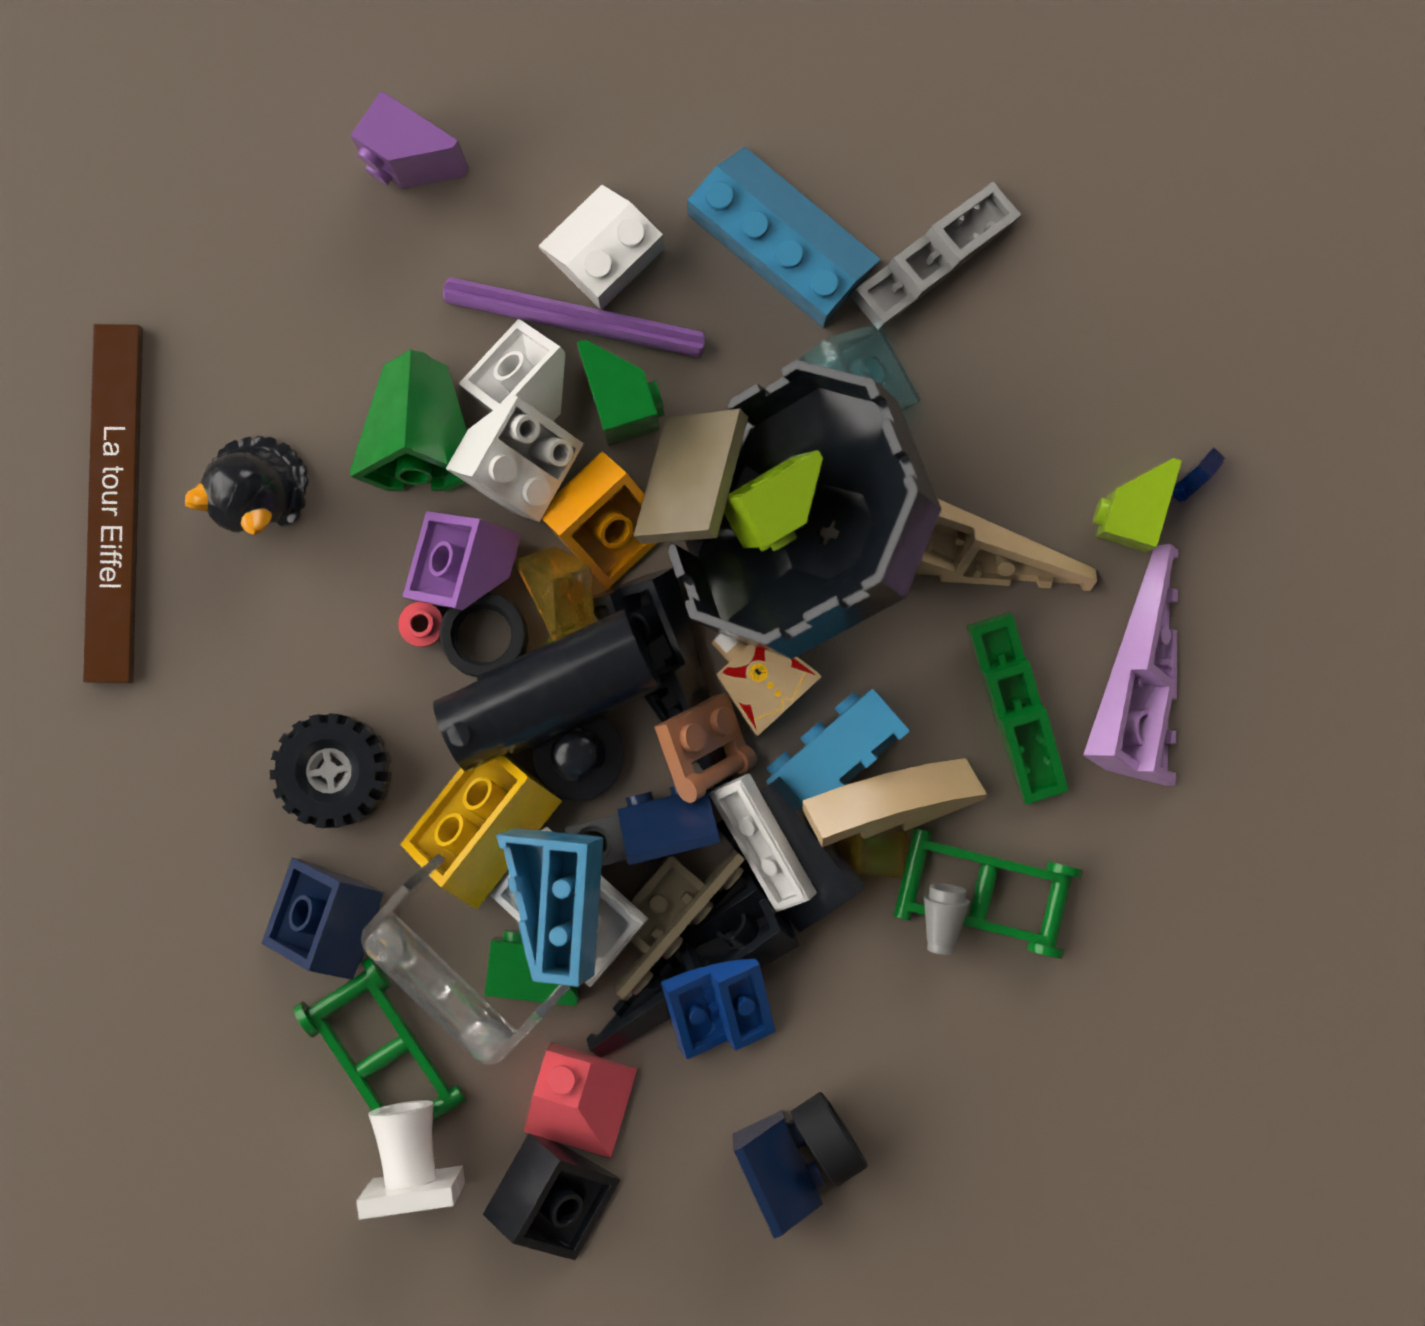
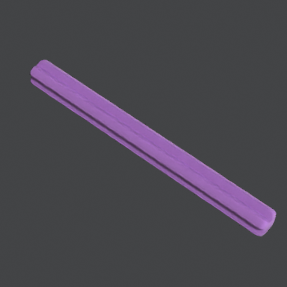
(574, 317)

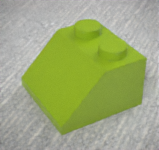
(774, 503)

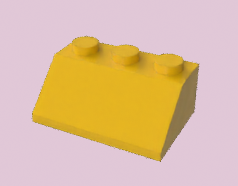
(466, 822)

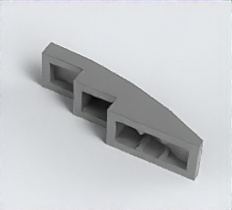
(935, 255)

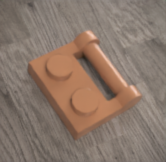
(698, 734)

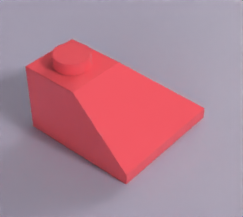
(580, 1099)

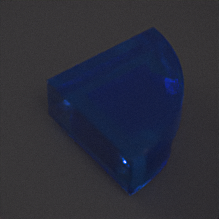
(1198, 475)

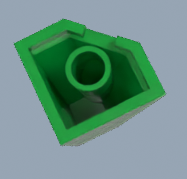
(411, 427)

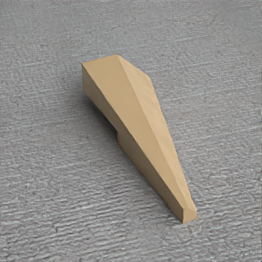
(980, 552)

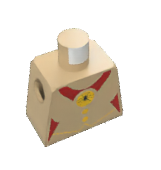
(761, 681)

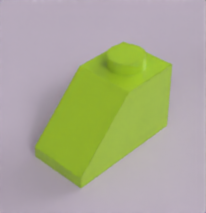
(1137, 510)

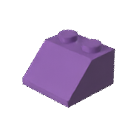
(405, 146)

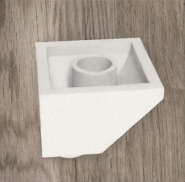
(522, 366)

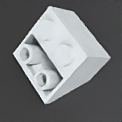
(516, 458)

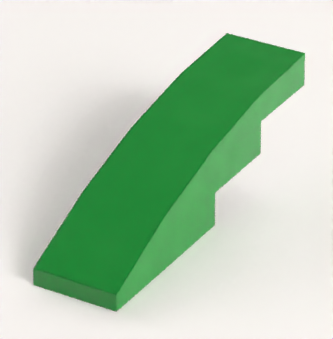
(1017, 708)

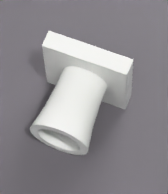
(408, 1164)

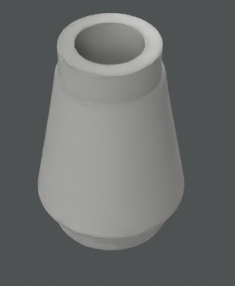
(944, 916)

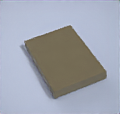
(691, 477)

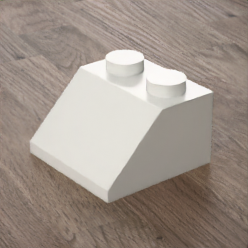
(603, 245)

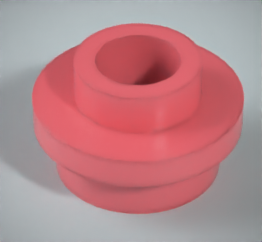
(424, 638)

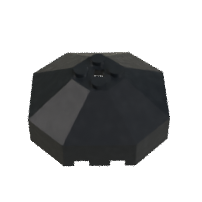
(866, 485)

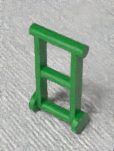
(1057, 873)
(375, 980)

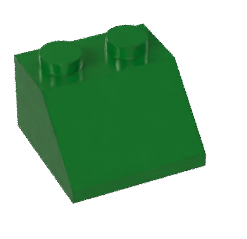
(621, 394)

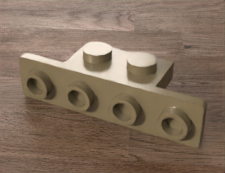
(671, 901)

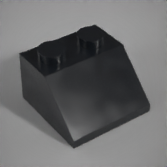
(550, 1198)

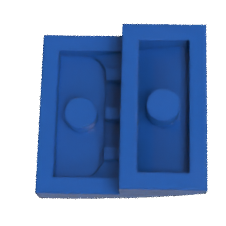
(718, 1006)

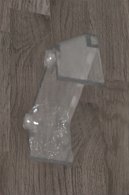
(437, 985)

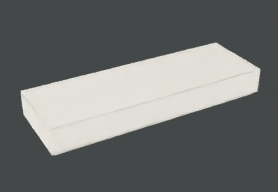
(763, 843)

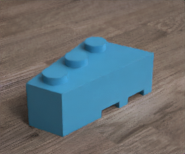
(841, 749)
(557, 900)

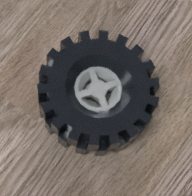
(308, 775)

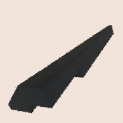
(663, 622)
(735, 929)

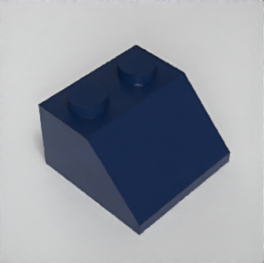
(665, 825)
(321, 919)
(778, 1172)

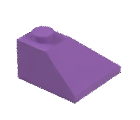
(459, 560)

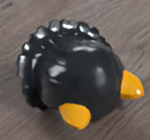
(252, 486)

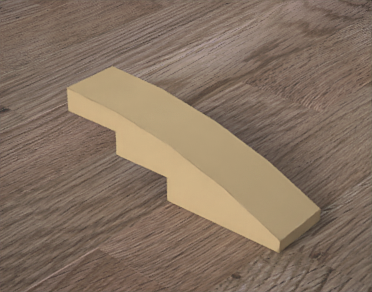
(893, 799)

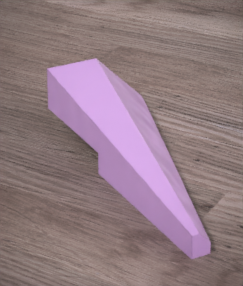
(1135, 709)

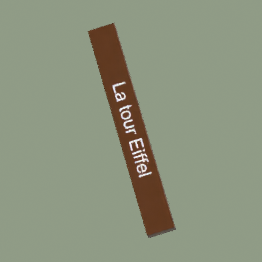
(113, 503)

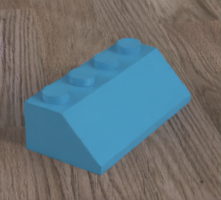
(781, 235)

